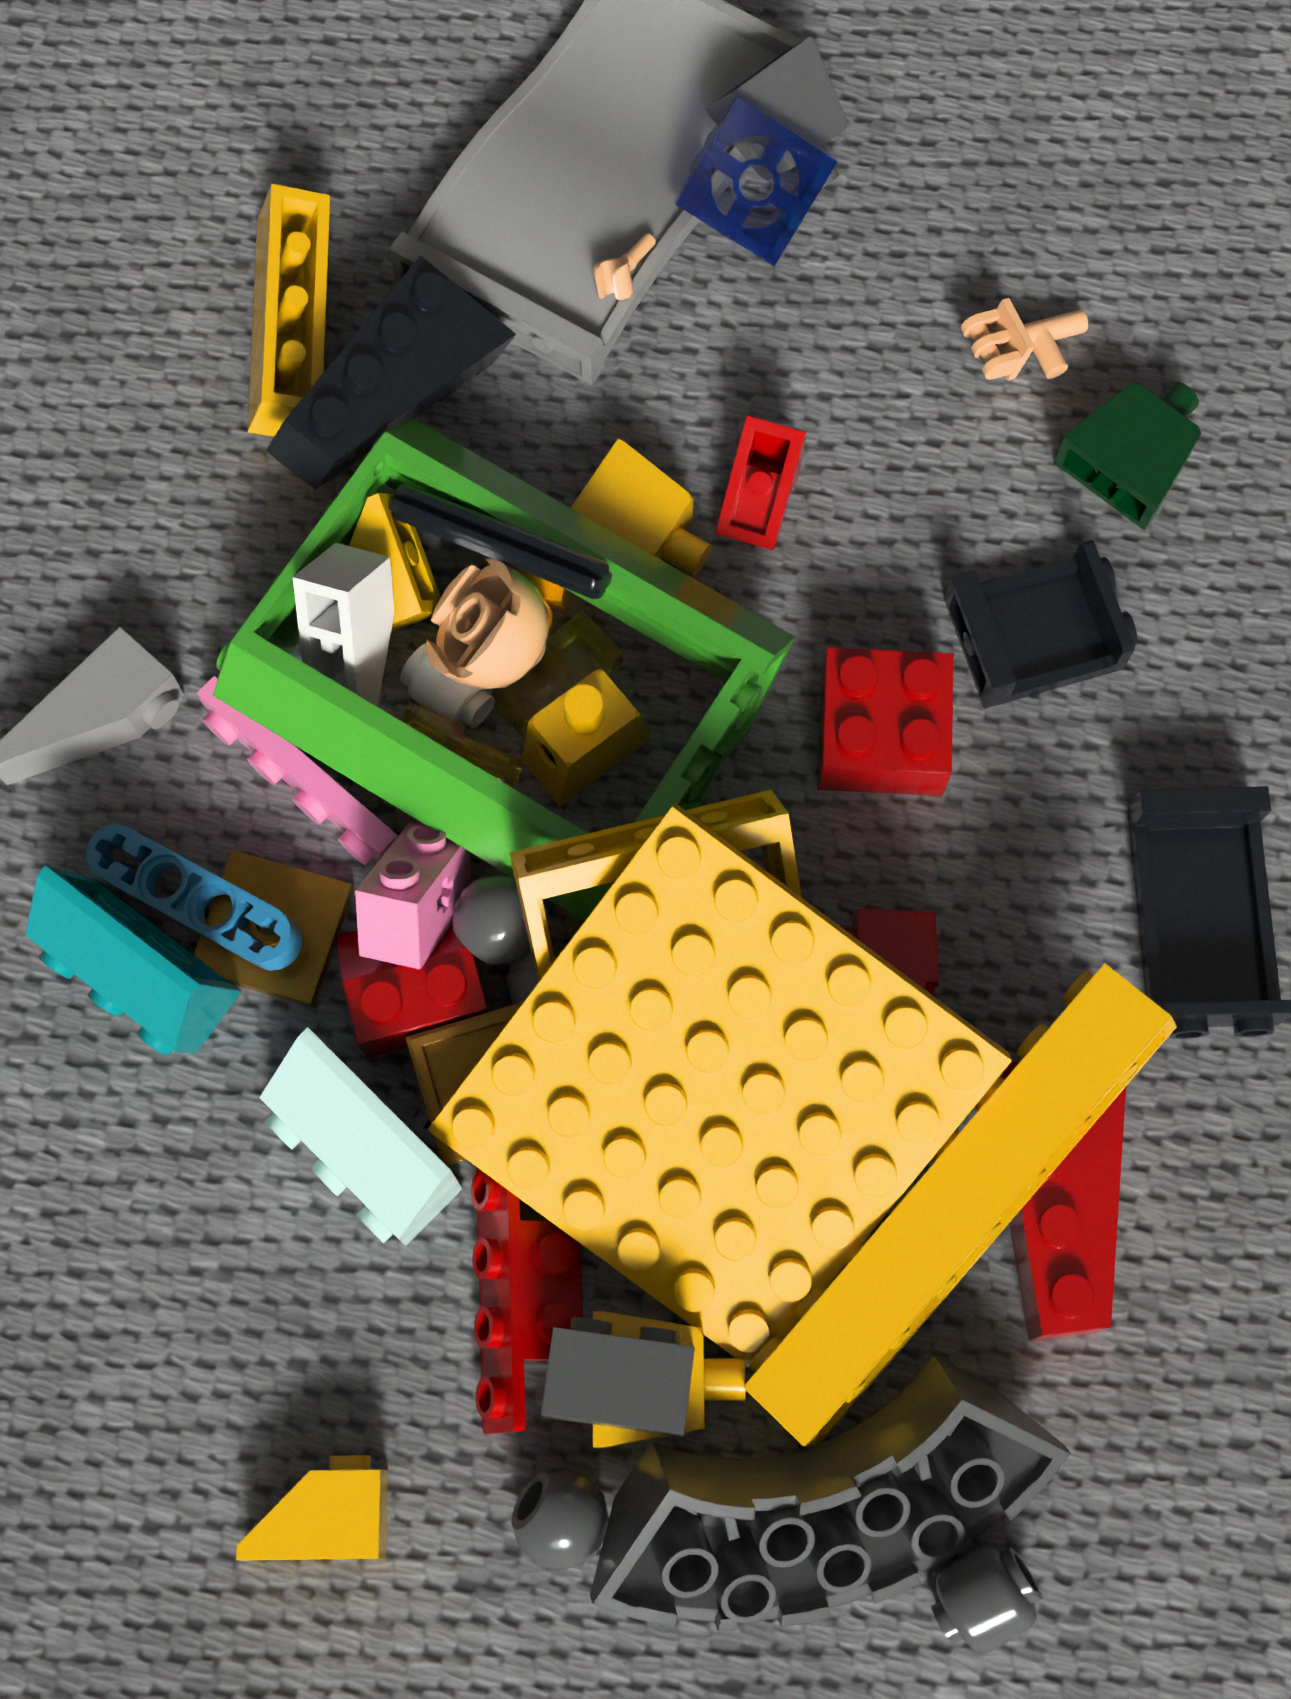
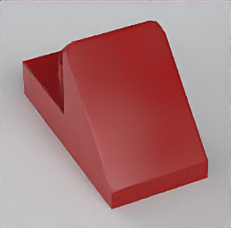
(761, 481)

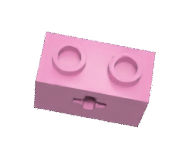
(411, 896)

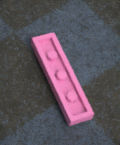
(317, 793)

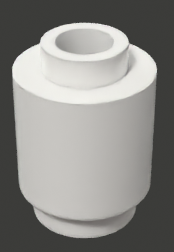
(443, 694)

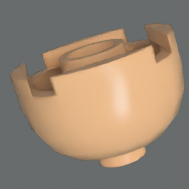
(489, 627)

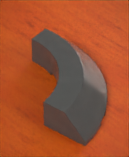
(823, 1520)

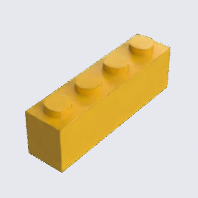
(287, 304)

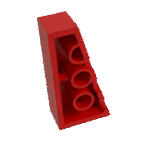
(1069, 1235)

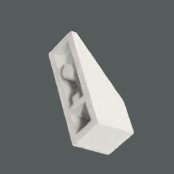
(346, 617)

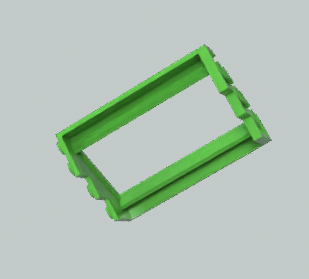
(425, 777)

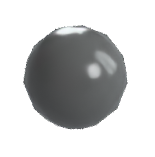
(491, 920)
(560, 1519)

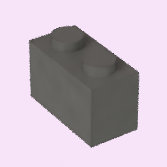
(618, 1378)

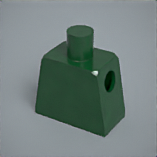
(1133, 448)

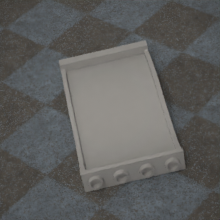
(587, 168)

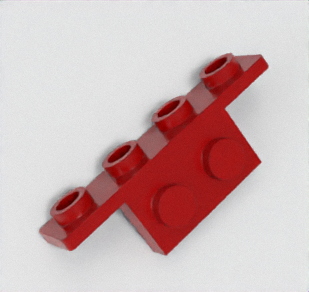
(525, 1289)

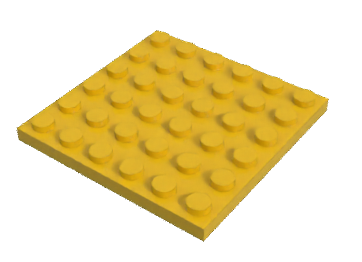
(718, 1088)

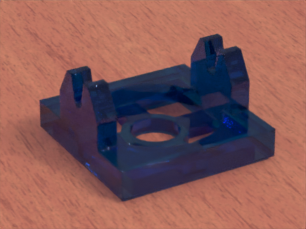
(697, 197)

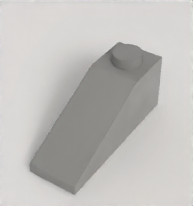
(96, 707)

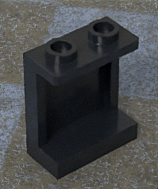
(1041, 626)

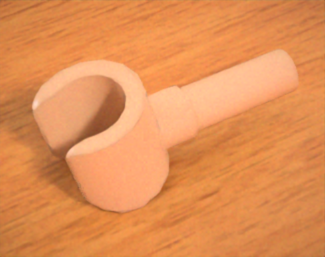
(614, 274)

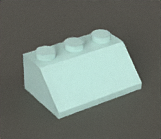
(356, 1141)

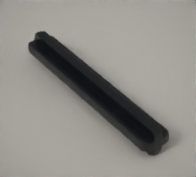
(501, 541)

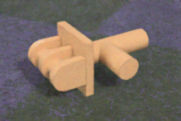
(1008, 342)

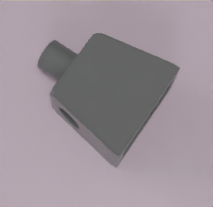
(795, 94)

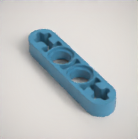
(193, 895)

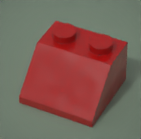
(402, 1001)

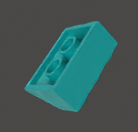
(127, 961)

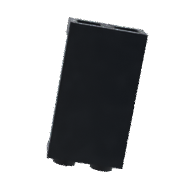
(1206, 909)

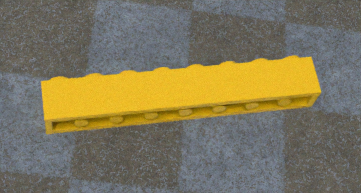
(959, 1204)

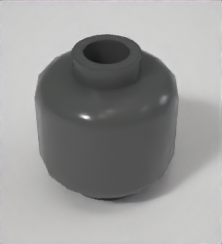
(986, 1598)

